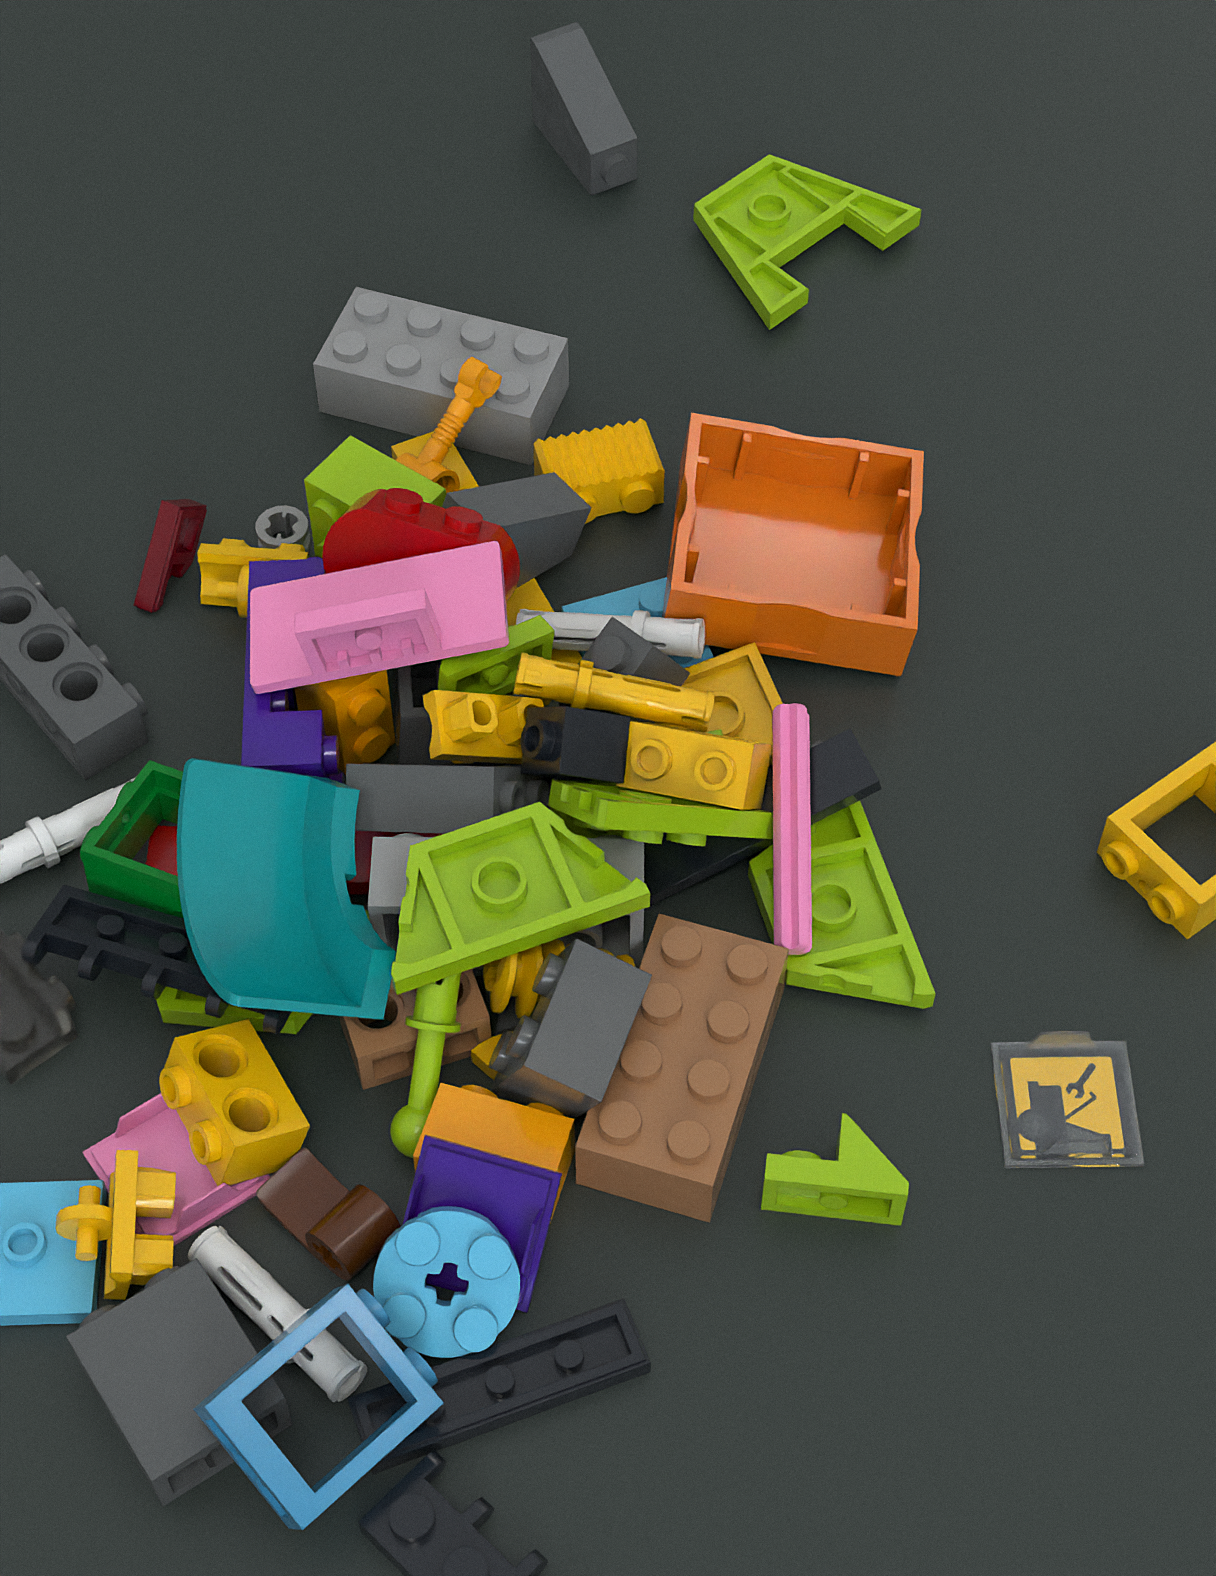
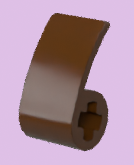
(325, 1217)

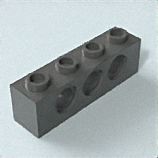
(62, 680)

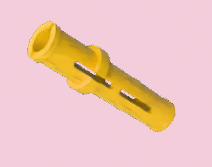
(613, 692)

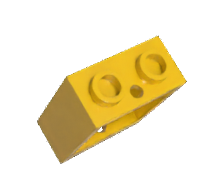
(1144, 865)

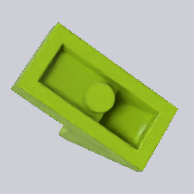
(496, 669)
(853, 1187)

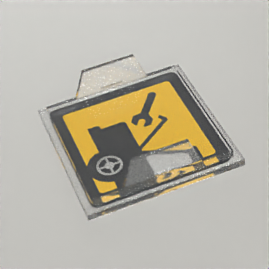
(1066, 1102)

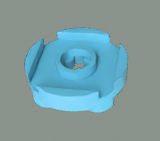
(470, 1317)

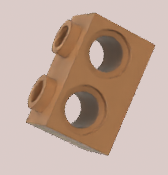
(390, 1051)

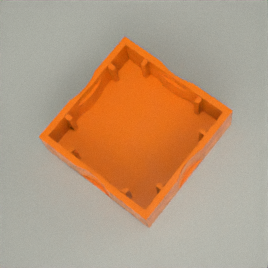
(797, 544)

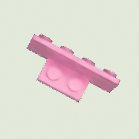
(377, 617)

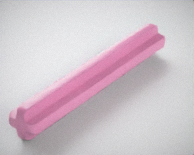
(792, 828)

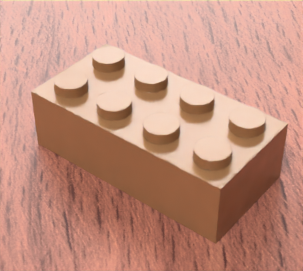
(684, 1069)

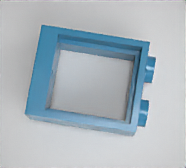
(261, 1457)

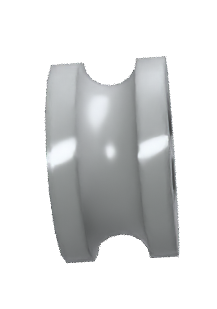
(282, 519)

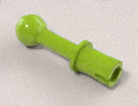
(433, 1017)

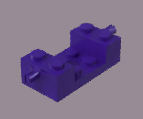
(271, 733)

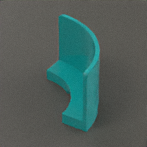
(269, 891)

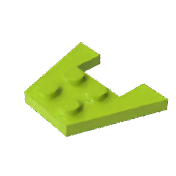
(781, 211)

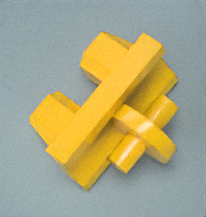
(226, 570)
(477, 726)
(132, 1194)

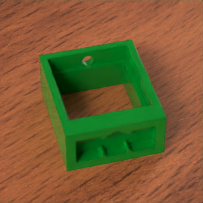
(112, 845)

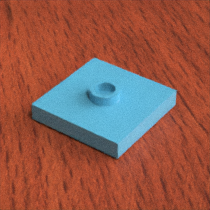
(39, 1267)

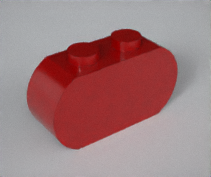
(401, 525)

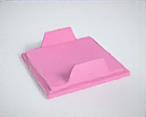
(165, 1145)

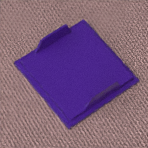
(504, 1190)

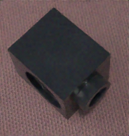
(575, 744)

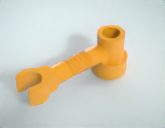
(473, 388)

